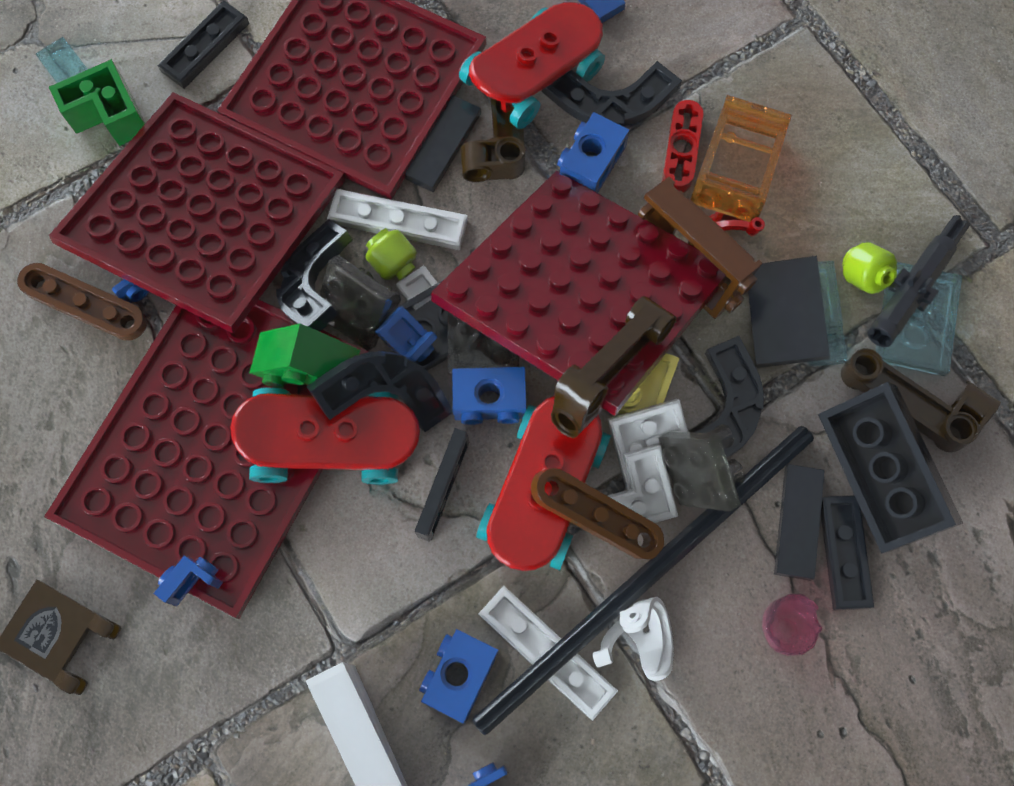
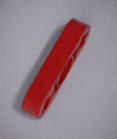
(690, 135)

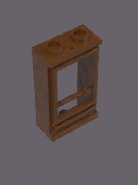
(672, 212)

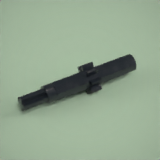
(914, 287)

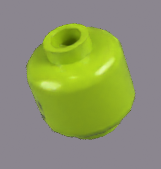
(391, 254)
(869, 267)

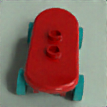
(536, 57)
(293, 432)
(519, 528)

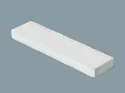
(414, 221)
(533, 639)

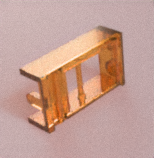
(733, 196)

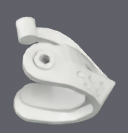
(654, 646)

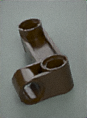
(485, 158)
(583, 390)
(930, 414)

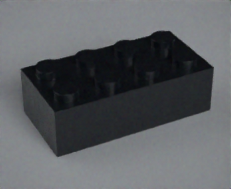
(889, 468)

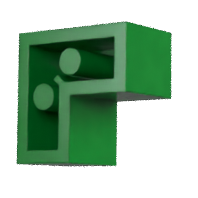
(98, 98)
(297, 355)

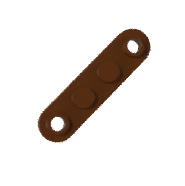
(82, 301)
(597, 513)

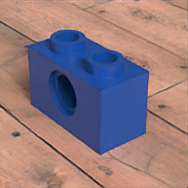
(596, 136)
(471, 383)
(458, 700)

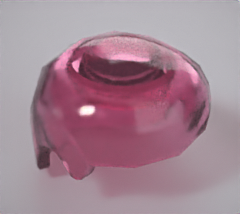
(791, 624)

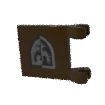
(49, 632)

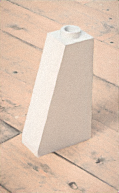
(355, 727)

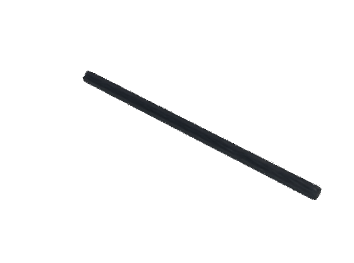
(636, 586)

